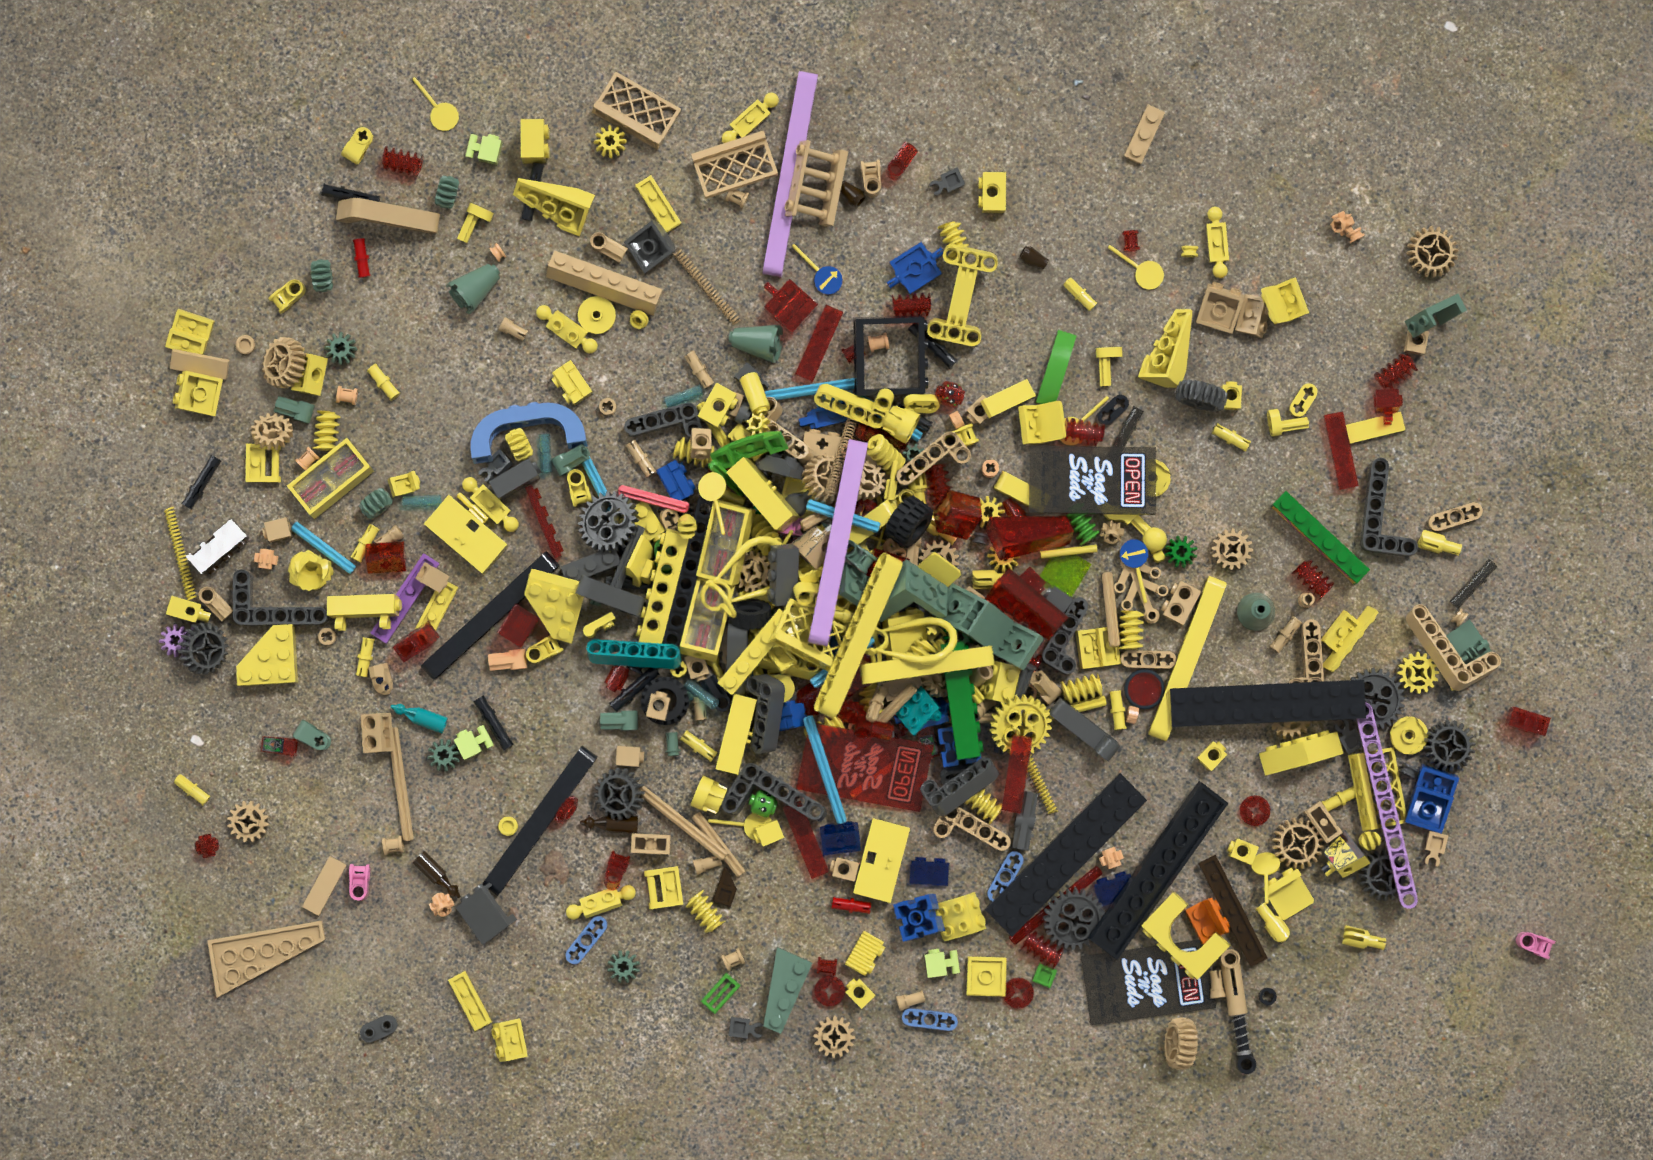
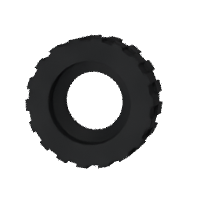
(751, 614)

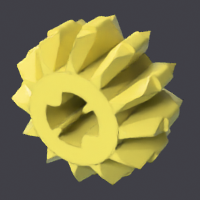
(603, 143)
(519, 444)
(990, 505)
(1001, 563)

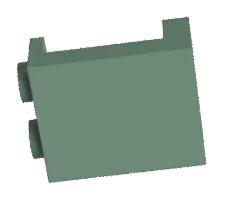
(1443, 310)

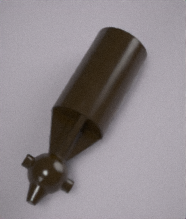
(612, 825)
(435, 873)

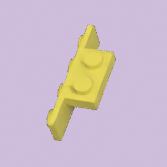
(1344, 634)

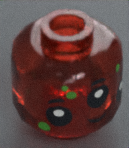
(950, 394)

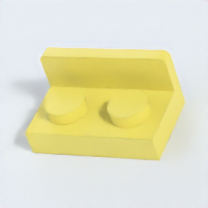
(509, 1040)

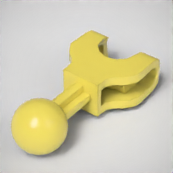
(1153, 538)

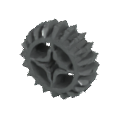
(1201, 395)
(200, 634)
(1452, 737)
(632, 784)
(1380, 866)

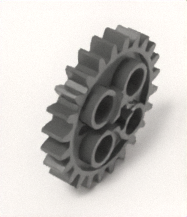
(619, 532)
(1377, 682)
(1068, 934)

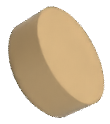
(245, 344)

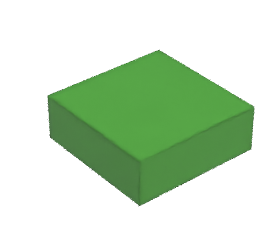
(1044, 975)

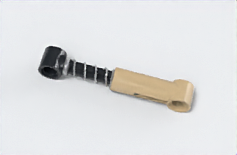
(1237, 1009)

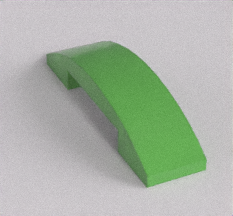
(1056, 367)
(749, 447)

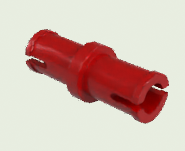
(361, 258)
(851, 905)

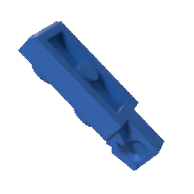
(821, 418)

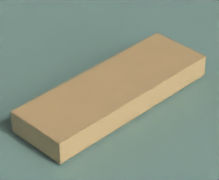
(199, 364)
(324, 885)

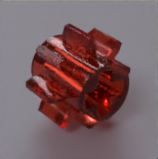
(206, 845)

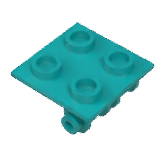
(918, 711)

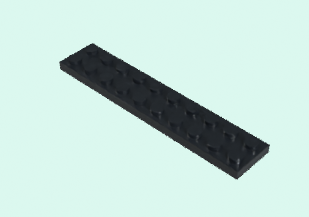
(1268, 703)
(1065, 854)
(1158, 870)

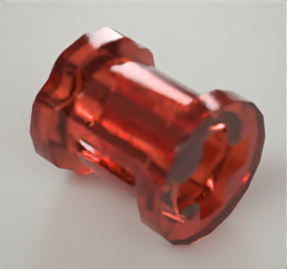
(1131, 240)
(849, 353)
(826, 966)

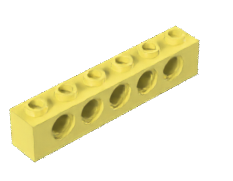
(656, 635)

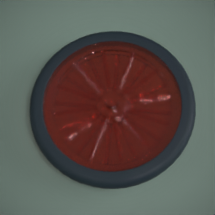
(1144, 689)

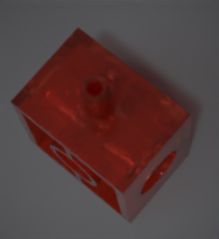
(789, 306)

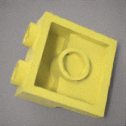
(197, 393)
(649, 521)

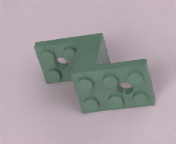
(911, 586)
(990, 627)

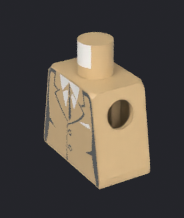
(813, 545)

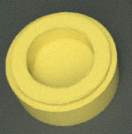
(508, 826)

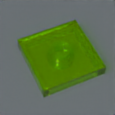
(1065, 572)

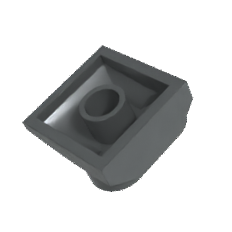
(650, 246)
(785, 467)

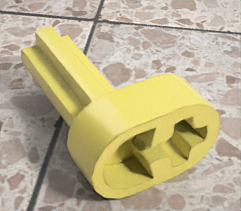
(474, 213)
(1104, 355)
(1277, 426)
(932, 631)

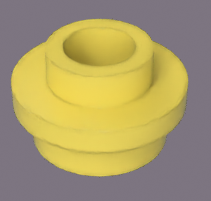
(638, 319)

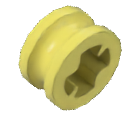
(1189, 251)

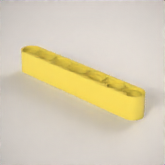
(904, 669)

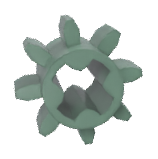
(914, 449)

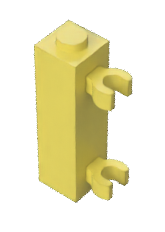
(363, 606)

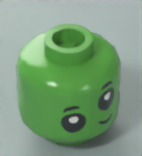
(762, 803)

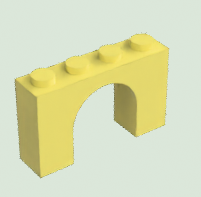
(1159, 927)

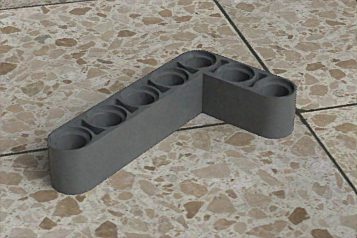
(1377, 515)
(252, 612)
(774, 789)

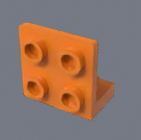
(1207, 919)

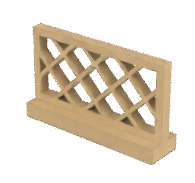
(631, 125)
(728, 150)

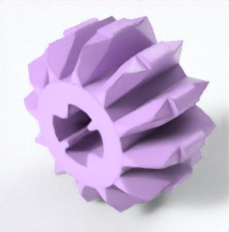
(169, 639)

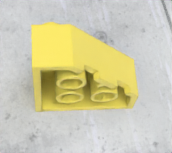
(555, 603)
(271, 659)
(1300, 752)

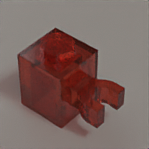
(1387, 402)
(1033, 580)

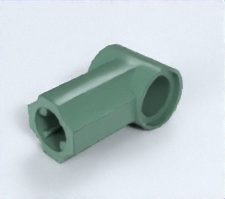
(298, 410)
(569, 460)
(622, 720)

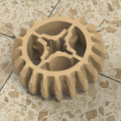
(1424, 250)
(284, 362)
(817, 483)
(1282, 851)
(1181, 1043)

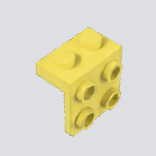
(1284, 301)
(1042, 422)
(940, 569)
(1002, 683)
(1289, 893)
(961, 916)

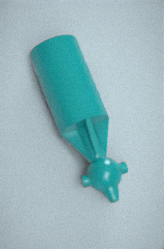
(422, 717)

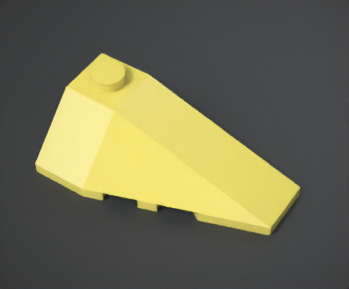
(560, 203)
(1169, 358)

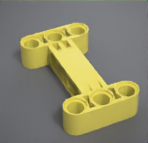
(962, 295)

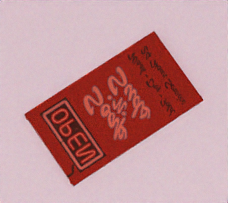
(868, 768)

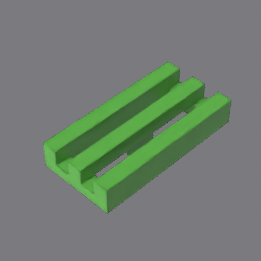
(709, 1005)

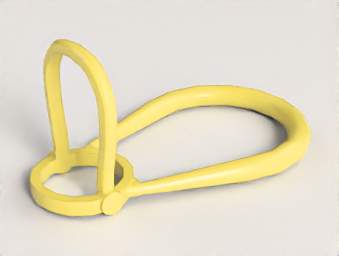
(727, 599)
(879, 650)

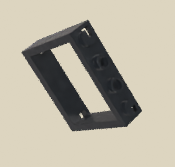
(858, 336)

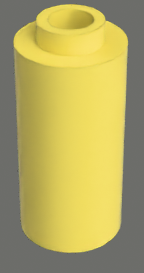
(755, 393)

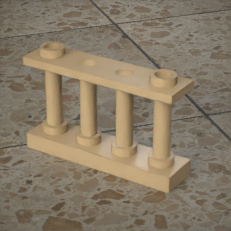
(833, 178)

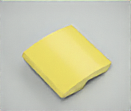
(189, 332)
(638, 559)
(1095, 649)

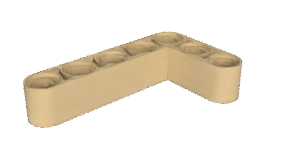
(359, 209)
(1447, 652)

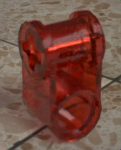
(616, 867)

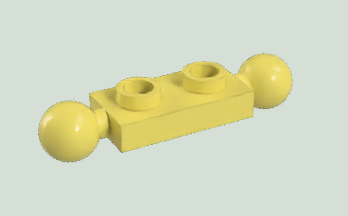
(751, 118)
(1217, 242)
(566, 329)
(490, 504)
(600, 902)

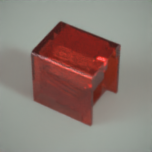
(957, 514)
(519, 626)

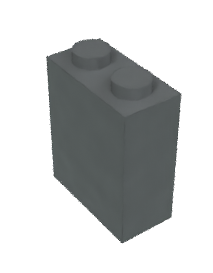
(515, 479)

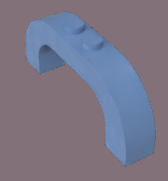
(525, 416)

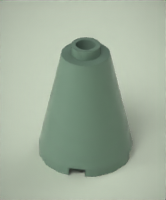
(473, 287)
(758, 341)
(1249, 615)

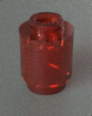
(616, 678)

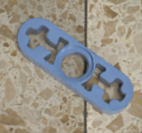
(997, 878)
(594, 939)
(916, 1013)

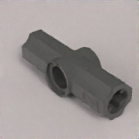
(1025, 822)

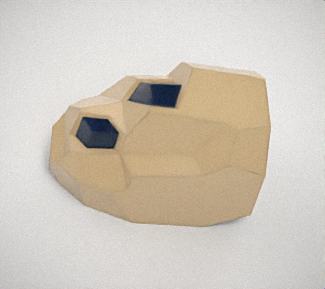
(381, 678)

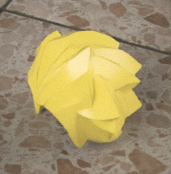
(309, 570)

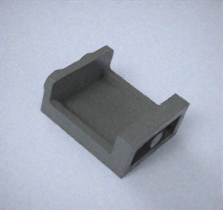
(484, 914)

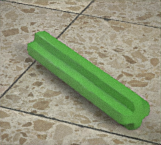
(715, 467)

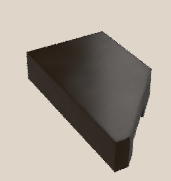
(725, 890)

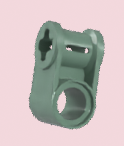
(860, 557)
(309, 735)

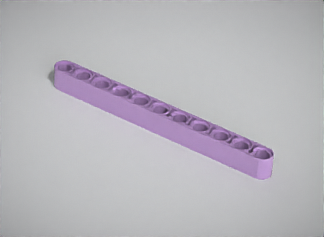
(797, 132)
(838, 542)
(1391, 813)

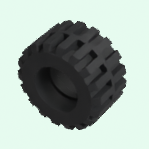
(909, 522)
(672, 685)

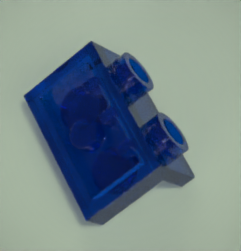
(840, 838)
(929, 872)
(1108, 890)

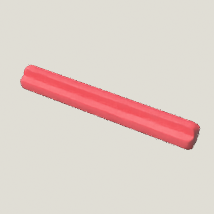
(654, 499)

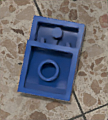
(1431, 798)

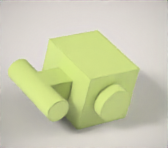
(488, 150)
(469, 744)
(937, 964)

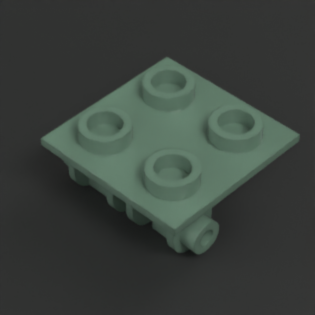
(1468, 642)

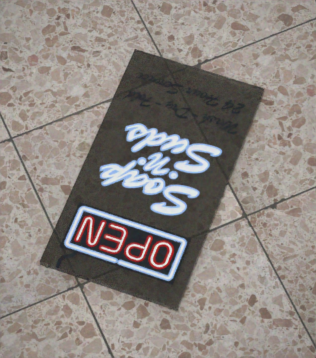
(1092, 480)
(1142, 985)

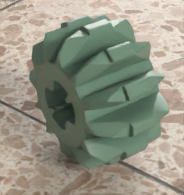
(446, 192)
(321, 275)
(341, 355)
(375, 503)
(442, 748)
(627, 971)

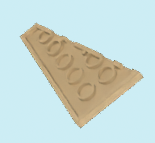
(250, 954)

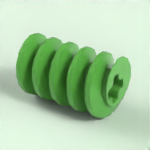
(1083, 527)

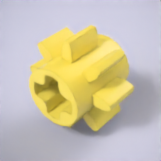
(753, 424)

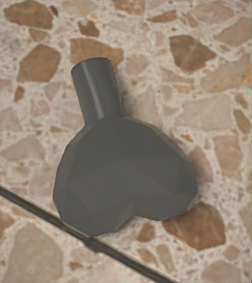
(798, 502)

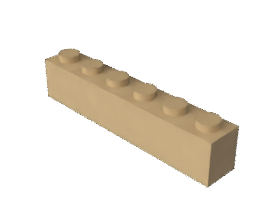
(604, 283)

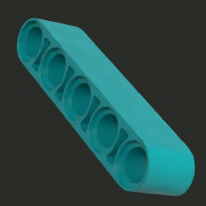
(641, 659)

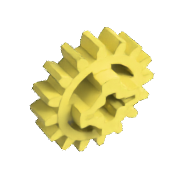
(1426, 680)

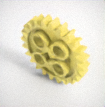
(1037, 725)

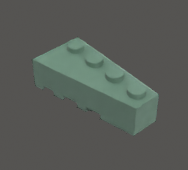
(785, 986)

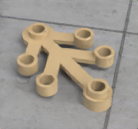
(1136, 587)

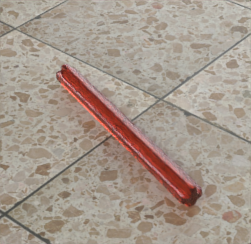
(1038, 919)

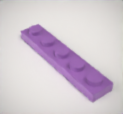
(408, 594)

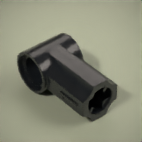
(711, 685)

